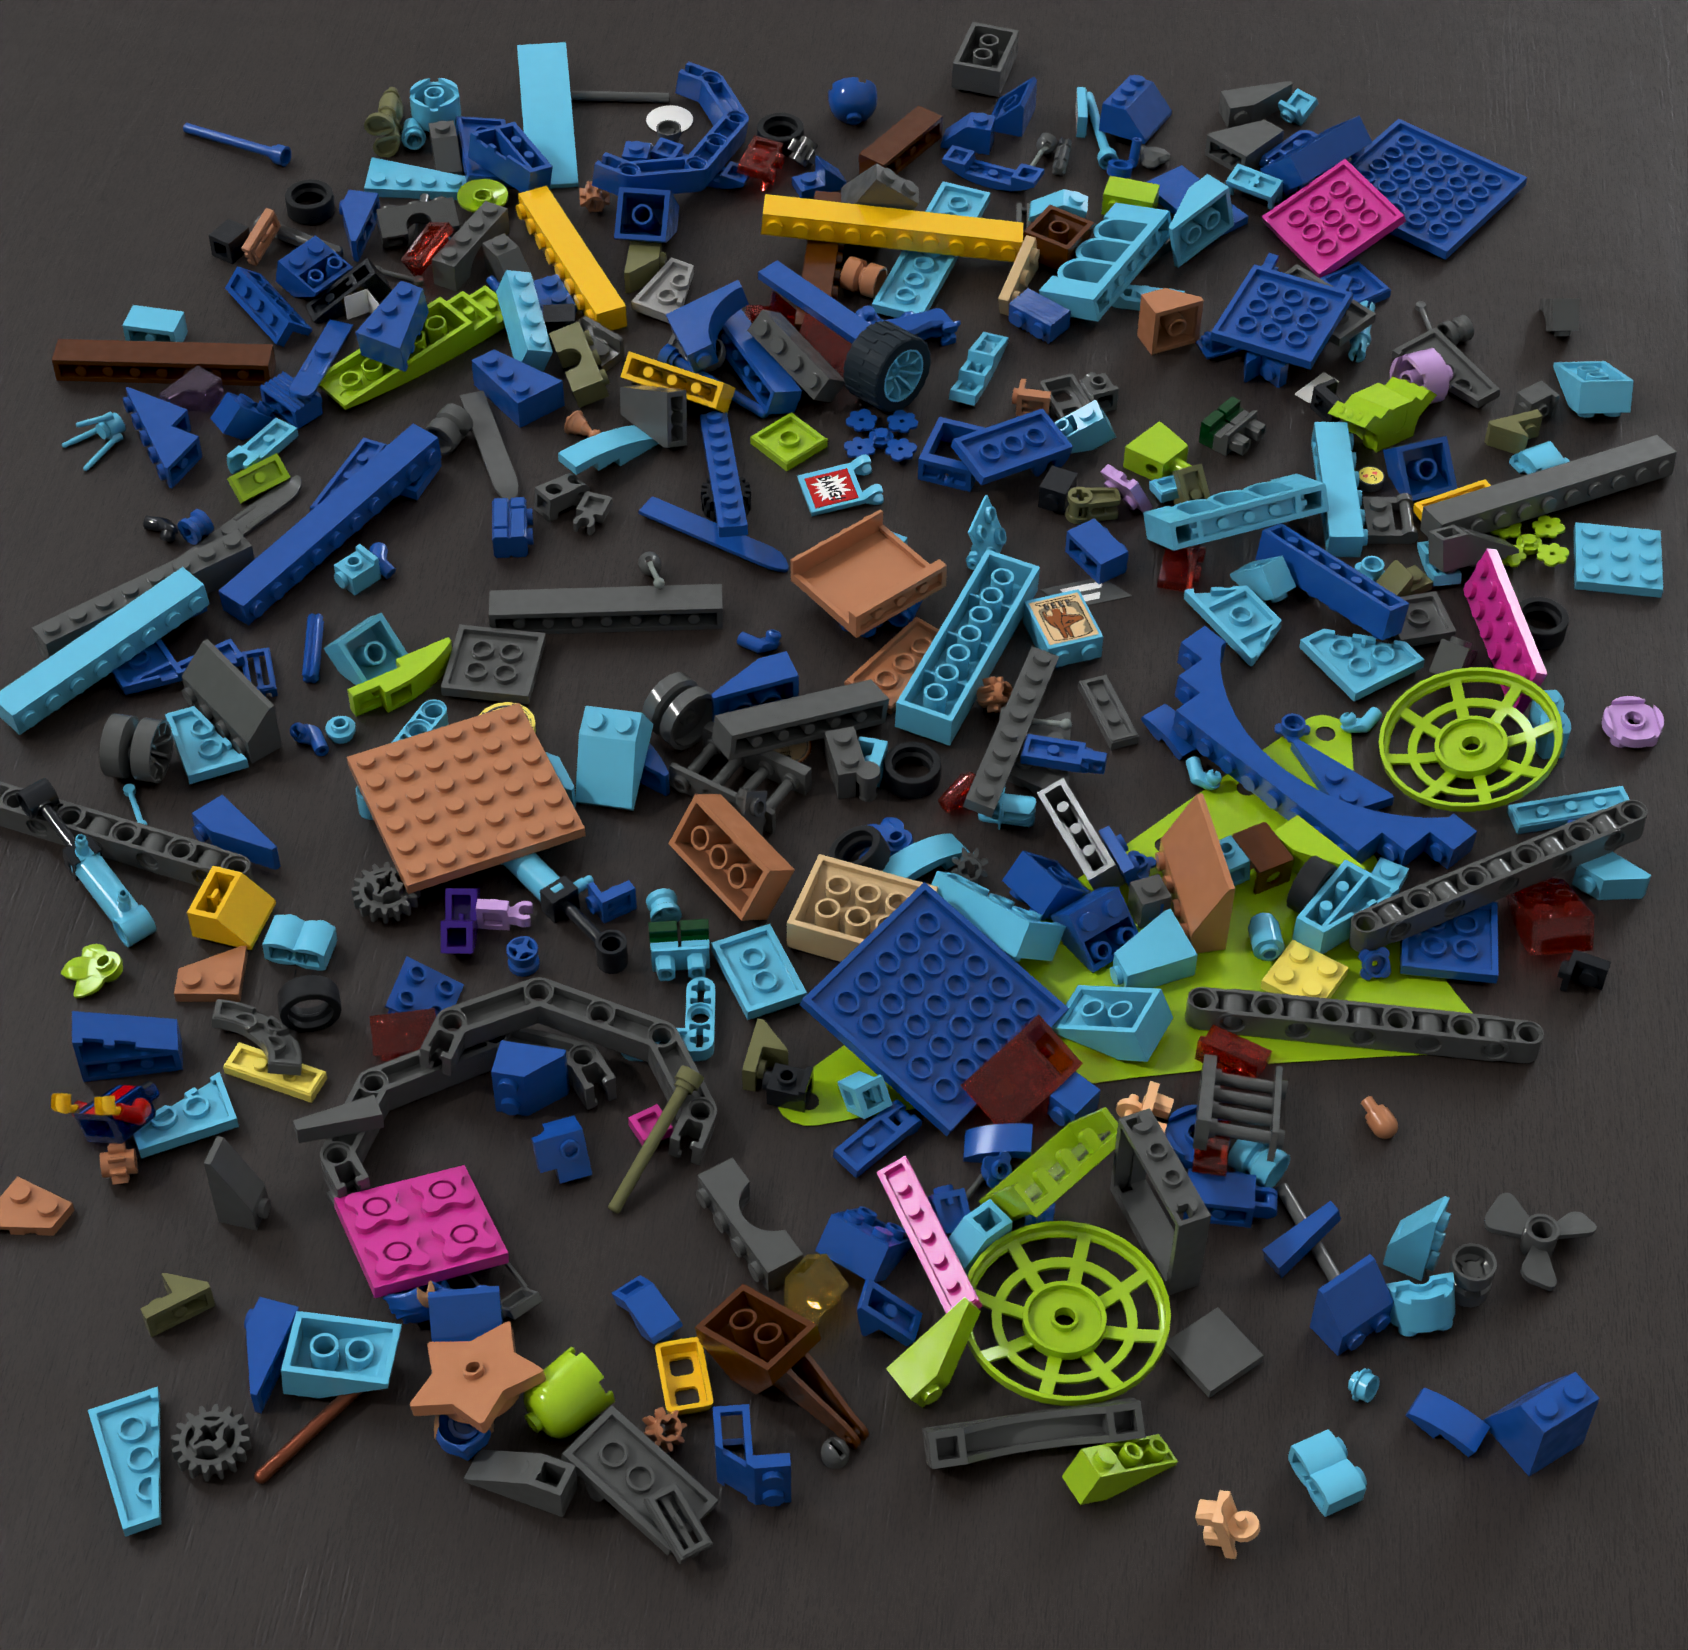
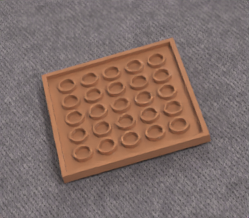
(465, 797)

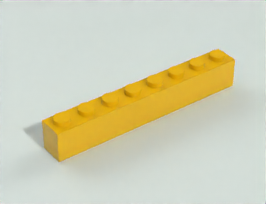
(571, 258)

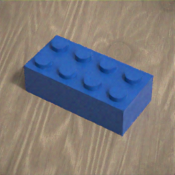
(1319, 154)

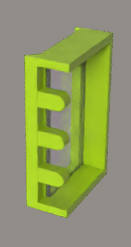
(1056, 1166)

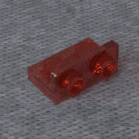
(762, 160)
(426, 246)
(1181, 568)
(400, 1032)
(1233, 1053)

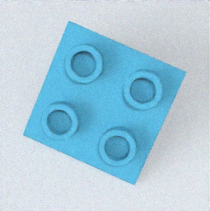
(985, 533)

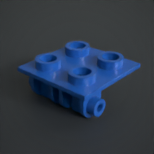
(422, 988)

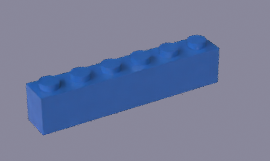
(757, 368)
(1335, 582)

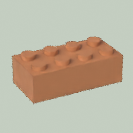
(731, 857)

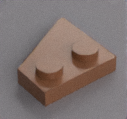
(213, 978)
(32, 1209)

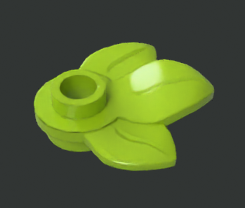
(92, 969)

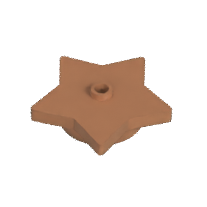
(476, 1378)

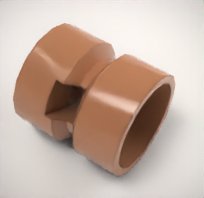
(862, 277)

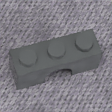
(395, 220)

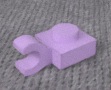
(498, 914)

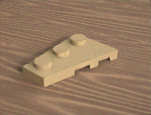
(1021, 273)

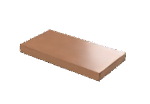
(897, 660)

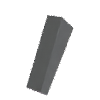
(340, 1120)

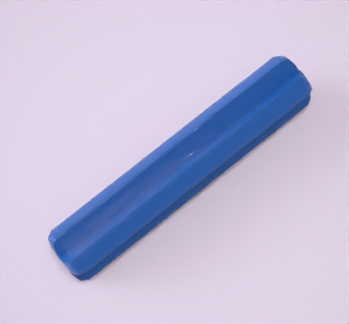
(313, 648)

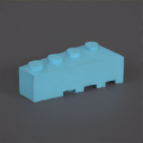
(1008, 926)

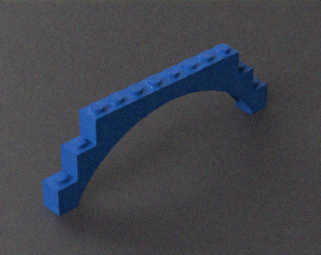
(1216, 733)

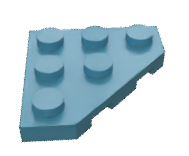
(1360, 662)

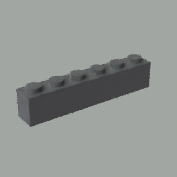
(799, 719)

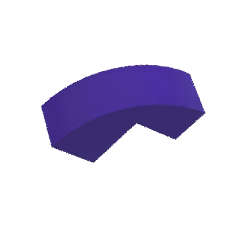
(460, 923)

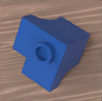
(563, 1149)

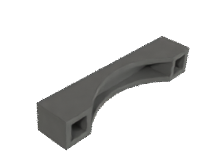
(1036, 1430)

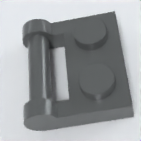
(1380, 519)

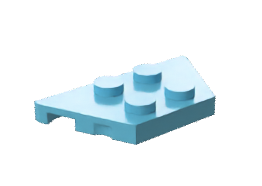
(1238, 618)

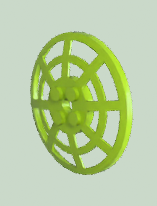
(1468, 730)
(1072, 1300)

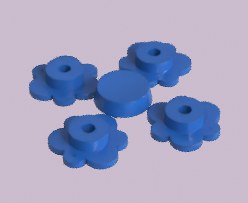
(881, 437)

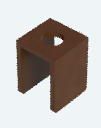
(1266, 856)

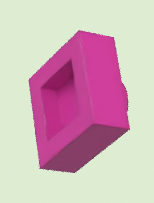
(644, 1121)

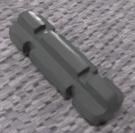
(1062, 156)

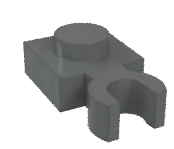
(592, 509)

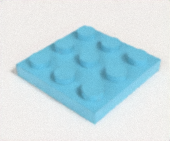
(1618, 560)

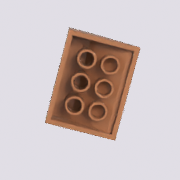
(1197, 877)

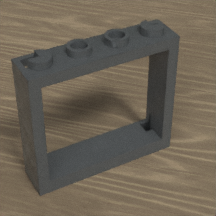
(1145, 1149)

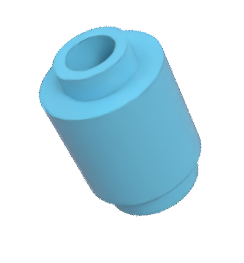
(1265, 937)

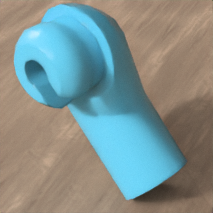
(1360, 725)

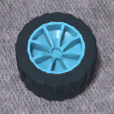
(886, 366)

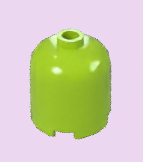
(567, 1397)

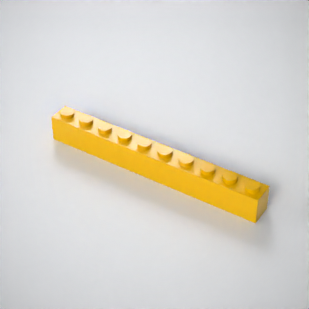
(891, 228)

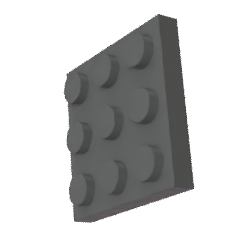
(493, 664)

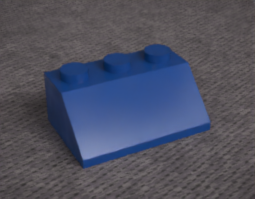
(1134, 110)

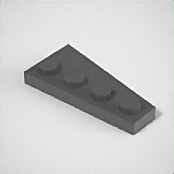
(1467, 381)

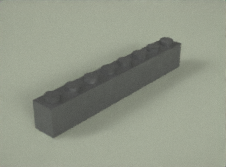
(211, 564)
(608, 609)

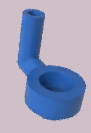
(1124, 168)

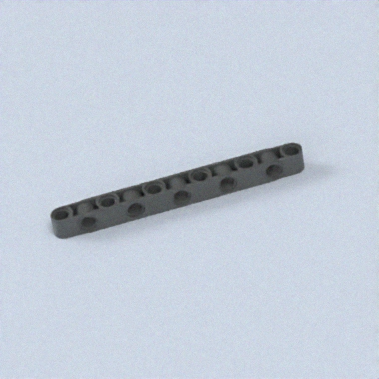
(126, 840)
(1497, 876)
(1364, 1025)

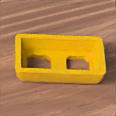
(699, 1380)

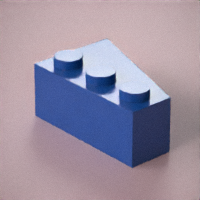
(510, 156)

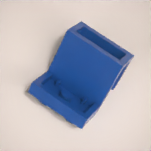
(759, 1477)

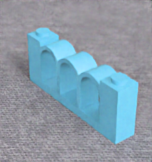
(1109, 260)
(1236, 511)

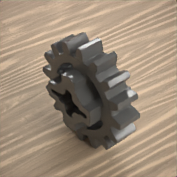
(385, 894)
(211, 1442)

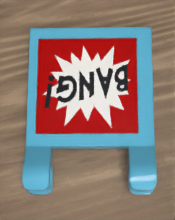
(839, 488)

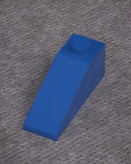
(359, 219)
(227, 828)
(267, 1338)

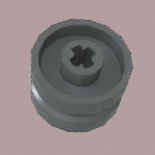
(678, 710)

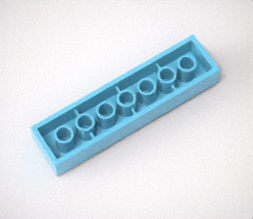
(966, 647)

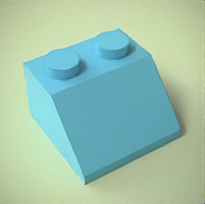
(366, 650)

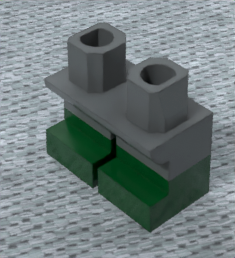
(1230, 427)

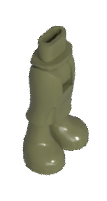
(386, 123)

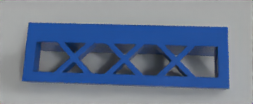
(266, 306)

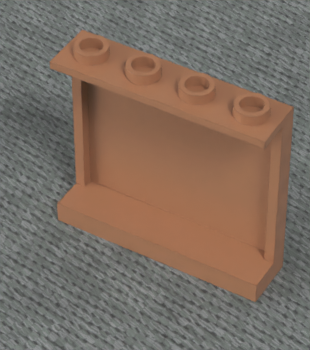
(865, 575)

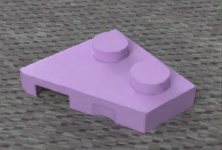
(1130, 490)

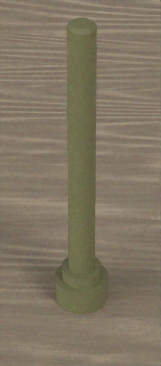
(686, 1082)

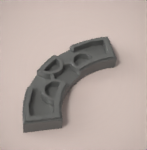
(267, 1032)

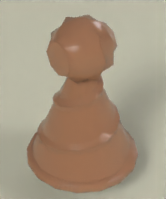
(577, 425)

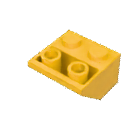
(229, 909)

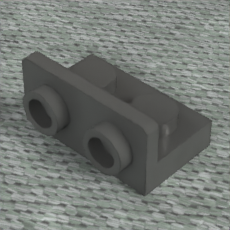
(607, 343)

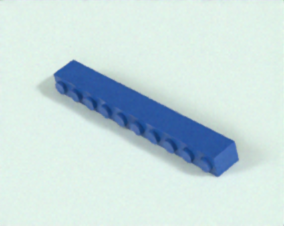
(329, 524)

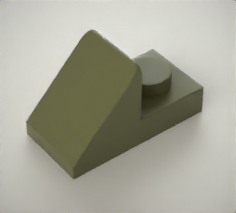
(1513, 431)
(1191, 484)
(1405, 581)
(763, 1052)
(184, 1300)

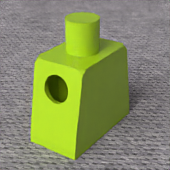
(1156, 453)

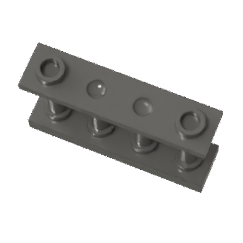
(766, 765)
(1210, 1111)

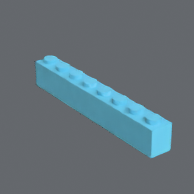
(101, 650)

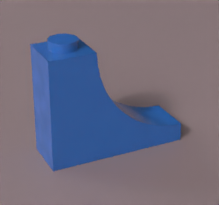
(701, 320)

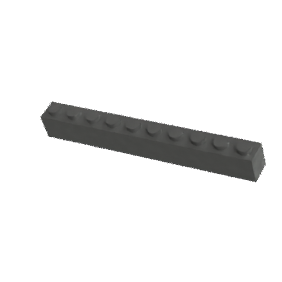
(1554, 488)

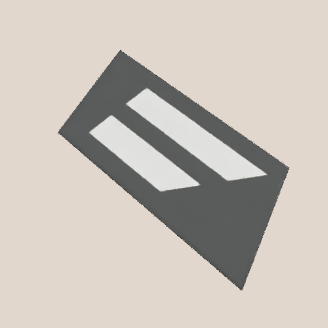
(1091, 591)

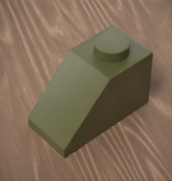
(642, 264)

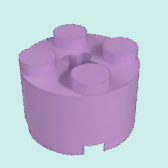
(1425, 369)

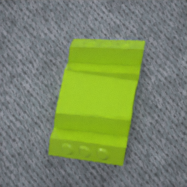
(1384, 413)

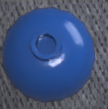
(852, 100)

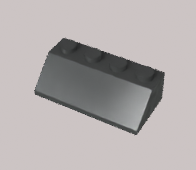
(231, 703)

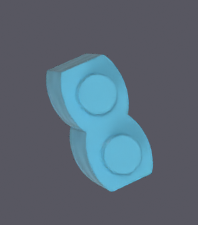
(1537, 717)
(300, 942)
(1327, 1472)

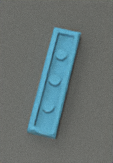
(1557, 811)

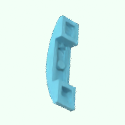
(925, 856)

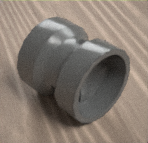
(669, 130)
(1458, 330)

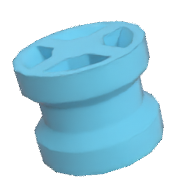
(663, 905)

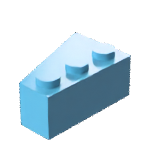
(1328, 915)

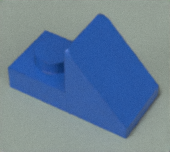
(824, 178)
(1269, 368)
(887, 1312)

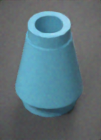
(412, 134)

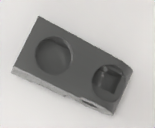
(558, 495)

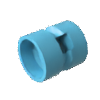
(1252, 1159)

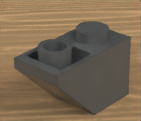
(1453, 655)

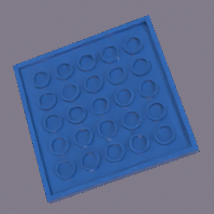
(1436, 186)
(928, 1004)

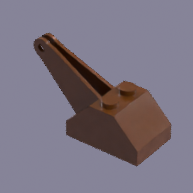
(758, 1345)

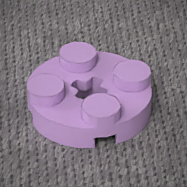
(1624, 734)

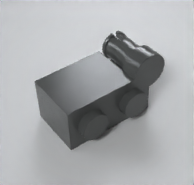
(848, 765)

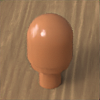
(1379, 1119)

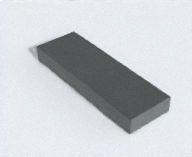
(1108, 712)

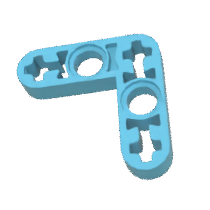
(692, 1029)

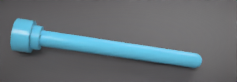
(1105, 153)

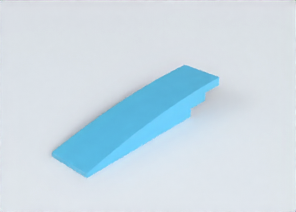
(549, 108)

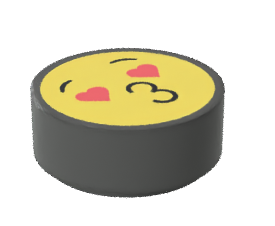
(1371, 479)

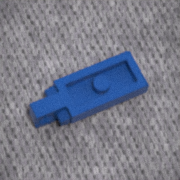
(1062, 755)

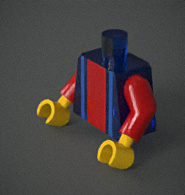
(112, 1115)

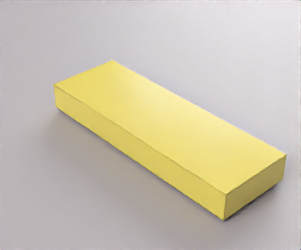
(252, 1065)

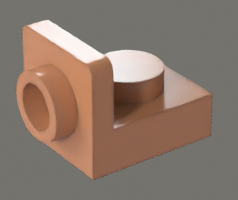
(1030, 399)

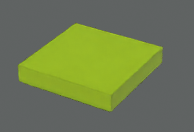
(788, 441)

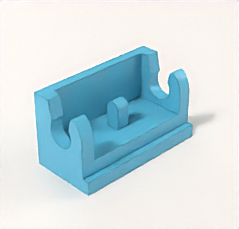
(1256, 184)

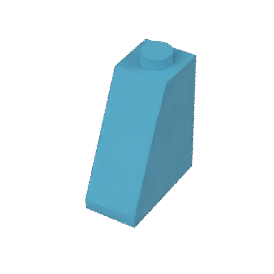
(1155, 955)

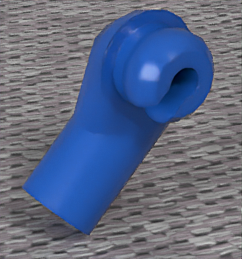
(381, 551)
(760, 645)
(310, 735)

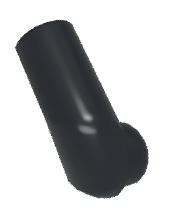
(163, 525)

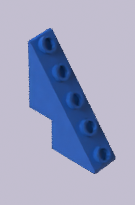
(167, 434)

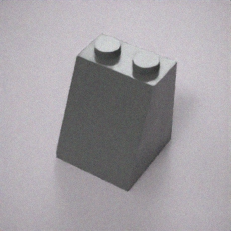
(881, 188)

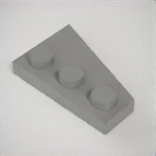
(665, 290)

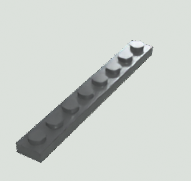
(1011, 732)

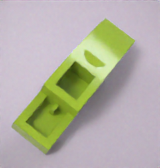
(411, 678)

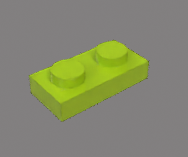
(258, 478)

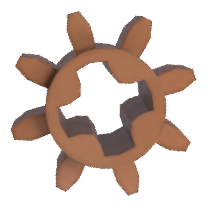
(593, 197)
(994, 694)
(118, 1163)
(672, 1429)

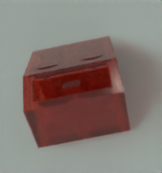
(1552, 918)
(1021, 1073)

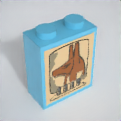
(1063, 627)

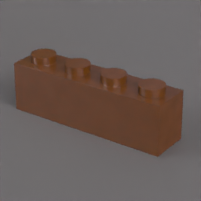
(903, 141)

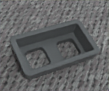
(1069, 385)

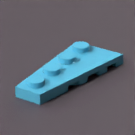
(409, 181)

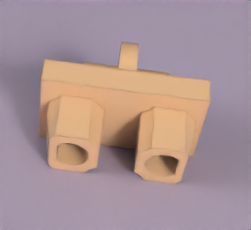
(1158, 1103)
(1225, 1524)

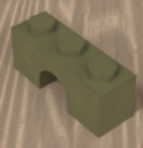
(586, 379)

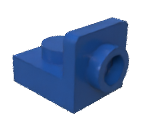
(612, 902)
(949, 1206)

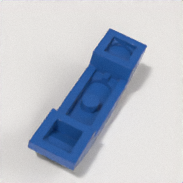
(989, 175)
(725, 179)

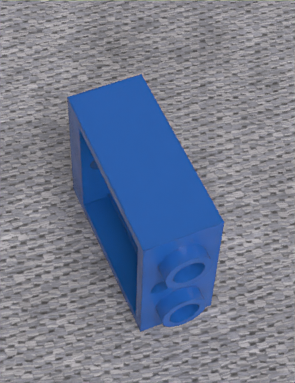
(933, 467)

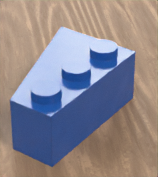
(394, 326)
(517, 387)
(125, 1045)

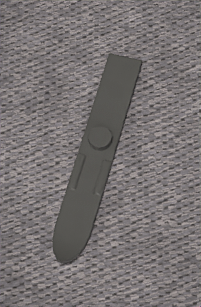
(491, 445)
(257, 512)

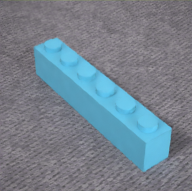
(1335, 467)

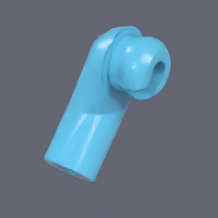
(1202, 779)

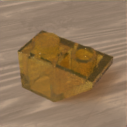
(813, 1287)

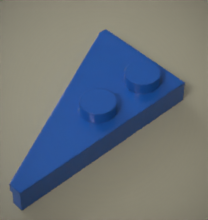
(1339, 780)

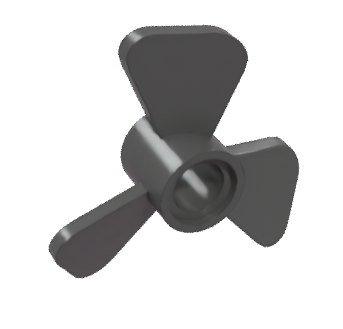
(1510, 1219)

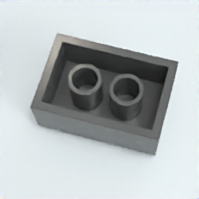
(985, 59)

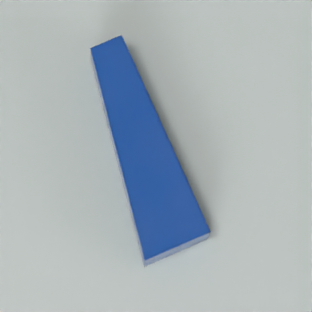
(1299, 1240)

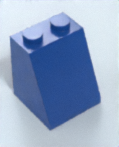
(646, 215)
(1545, 1422)

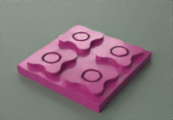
(1333, 219)
(420, 1231)

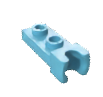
(265, 443)

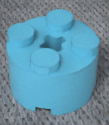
(434, 102)

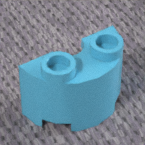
(1537, 458)
(1423, 1306)

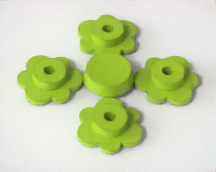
(1531, 544)

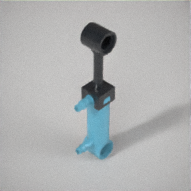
(85, 863)
(560, 899)

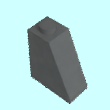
(1243, 144)
(656, 412)

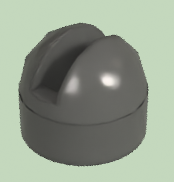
(830, 1456)

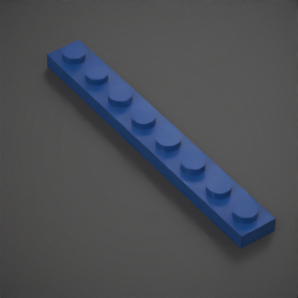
(723, 475)

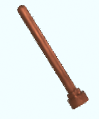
(303, 1437)

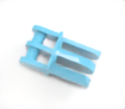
(1013, 810)

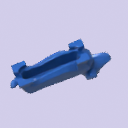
(922, 324)

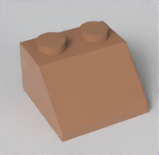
(1169, 319)

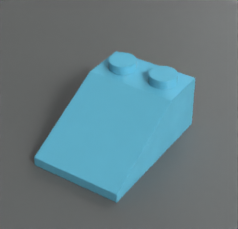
(1200, 218)
(1594, 388)
(611, 757)
(1116, 1020)
(338, 1355)

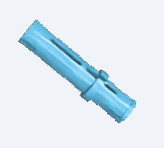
(1362, 340)

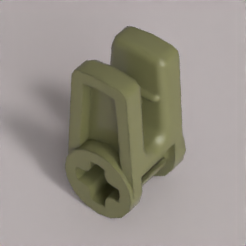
(1092, 503)

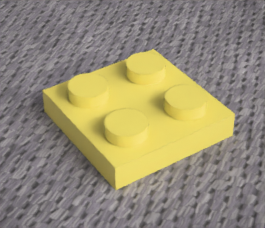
(1304, 973)

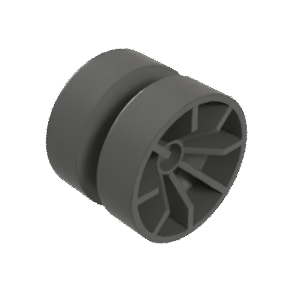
(135, 748)

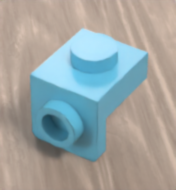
(1297, 107)

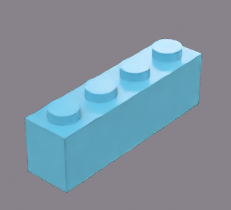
(524, 319)

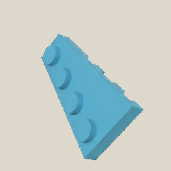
(131, 1456)

